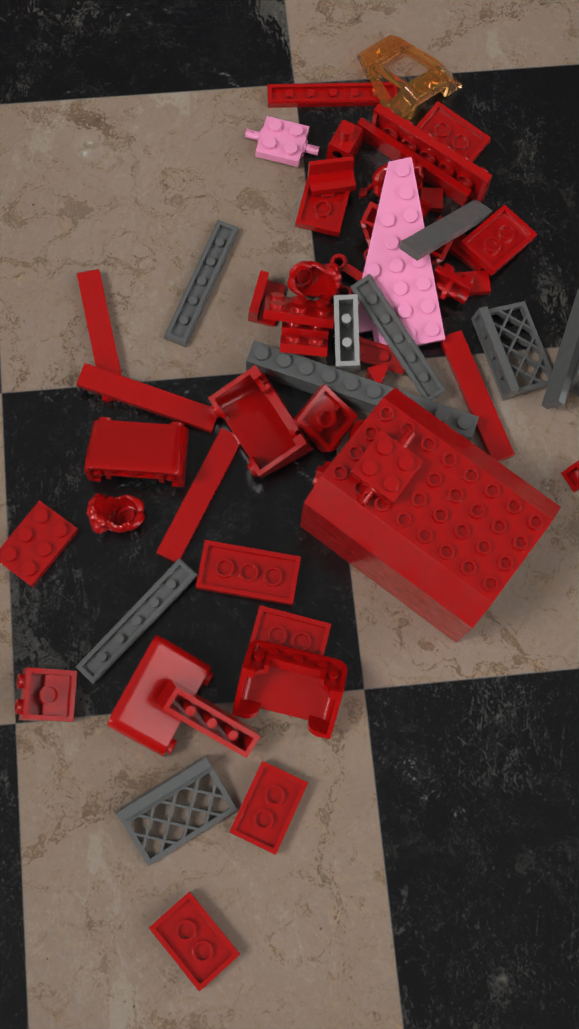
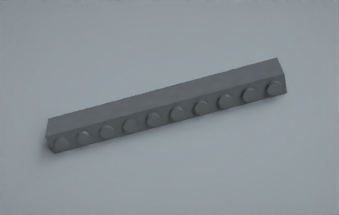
(350, 388)

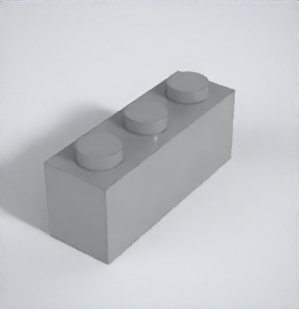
(347, 332)

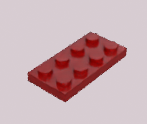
(248, 572)

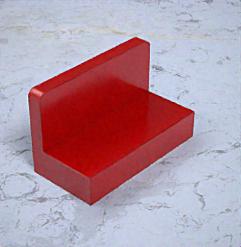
(331, 176)
(262, 288)

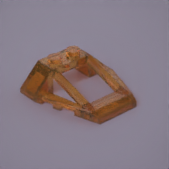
(413, 93)

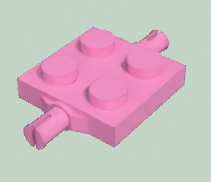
(282, 141)

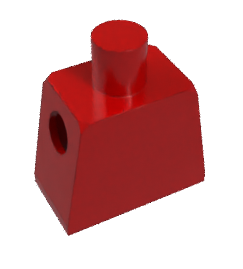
(346, 140)

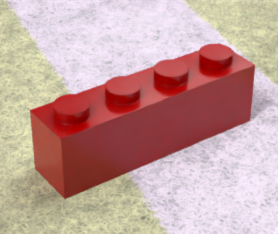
(207, 718)

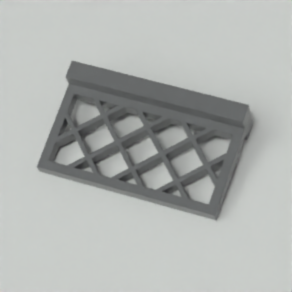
(495, 349)
(163, 791)

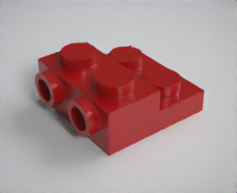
(304, 339)
(325, 419)
(46, 695)

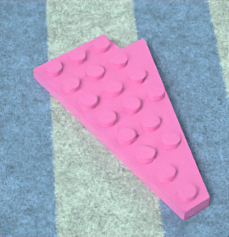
(402, 279)

